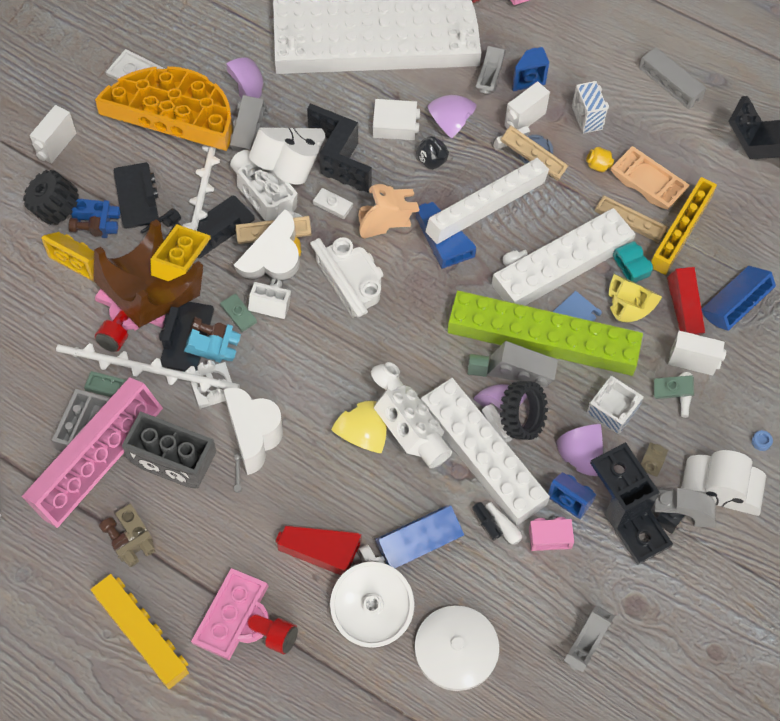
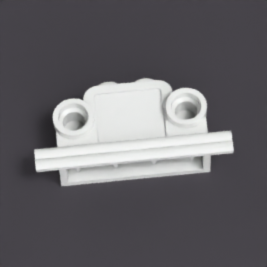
(350, 274)

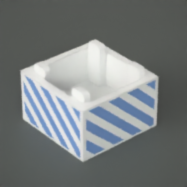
(589, 107)
(615, 404)

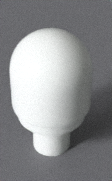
(513, 256)

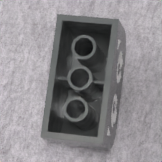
(169, 450)

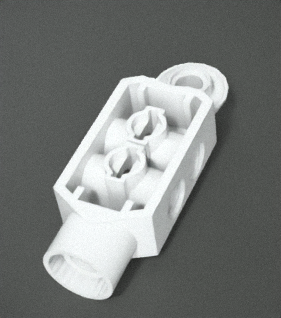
(263, 188)
(409, 417)

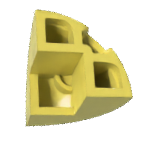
(631, 299)
(362, 427)

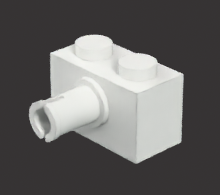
(269, 299)

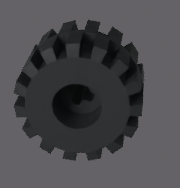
(50, 197)

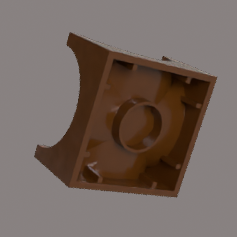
(133, 287)

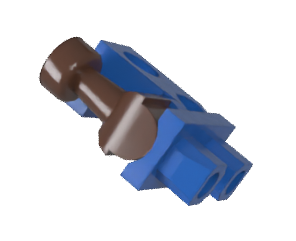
(98, 215)

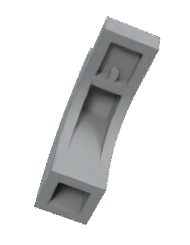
(688, 502)
(589, 638)

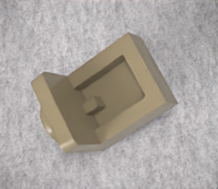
(654, 459)

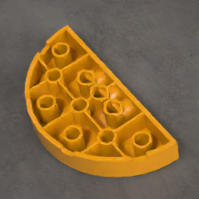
(171, 102)

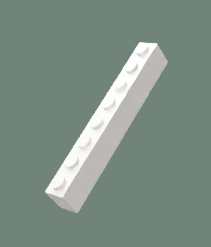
(486, 200)

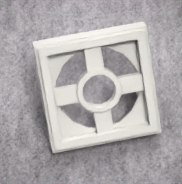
(215, 396)

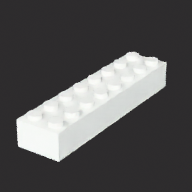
(562, 259)
(485, 453)

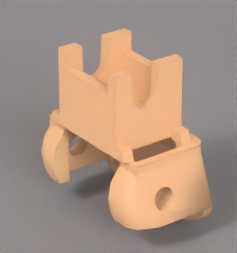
(389, 211)

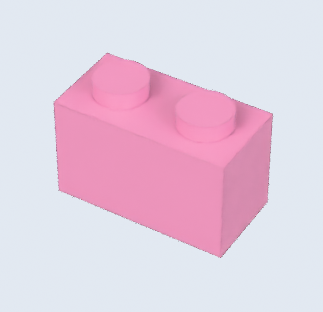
(551, 534)

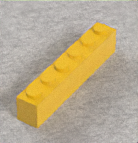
(683, 225)
(140, 631)

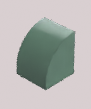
(478, 365)

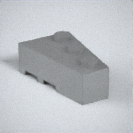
(247, 122)
(522, 364)
(79, 412)

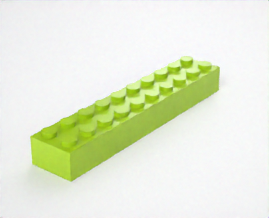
(545, 332)

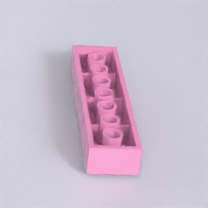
(89, 454)

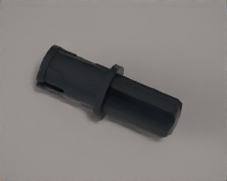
(487, 521)

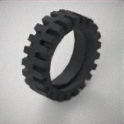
(510, 410)

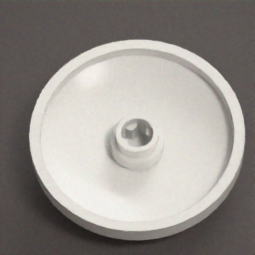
(372, 604)
(456, 648)

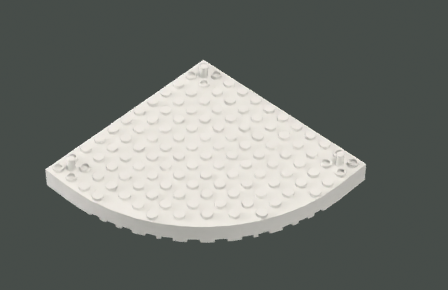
(374, 35)

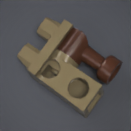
(133, 539)

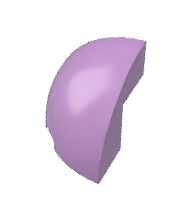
(247, 76)
(451, 112)
(493, 395)
(581, 446)

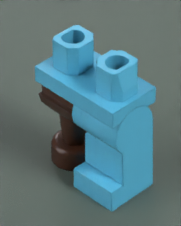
(215, 345)

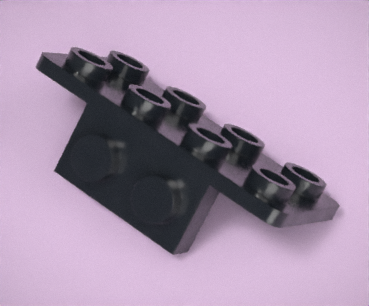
(136, 194)
(222, 222)
(176, 332)

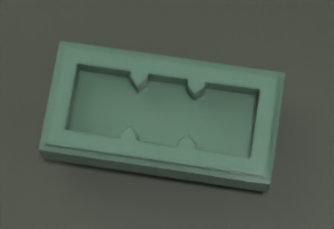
(238, 312)
(103, 384)
(674, 387)

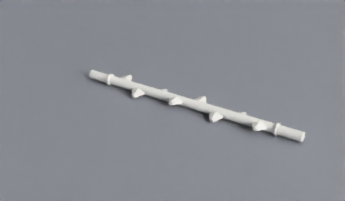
(204, 188)
(138, 367)

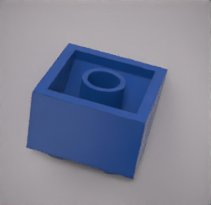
(530, 69)
(571, 495)

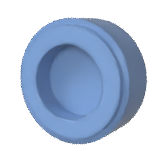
(762, 440)

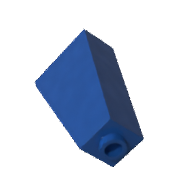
(451, 250)

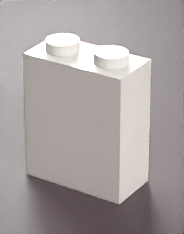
(527, 107)
(395, 119)
(53, 134)
(697, 353)

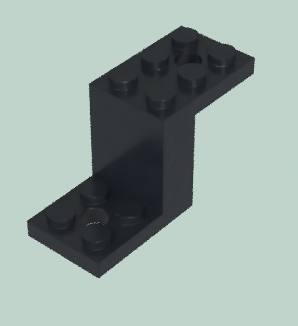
(756, 136)
(341, 143)
(631, 503)

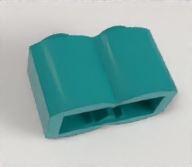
(632, 262)

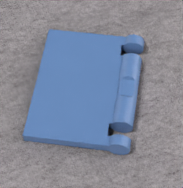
(578, 307)

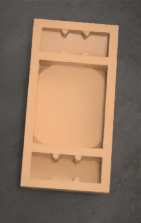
(649, 178)

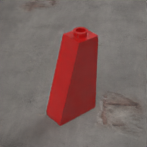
(686, 300)
(320, 547)

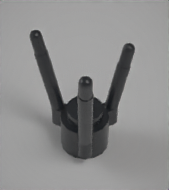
(170, 218)

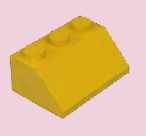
(177, 252)
(70, 253)

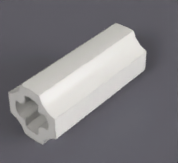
(492, 414)

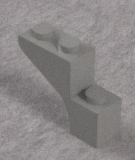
(490, 71)

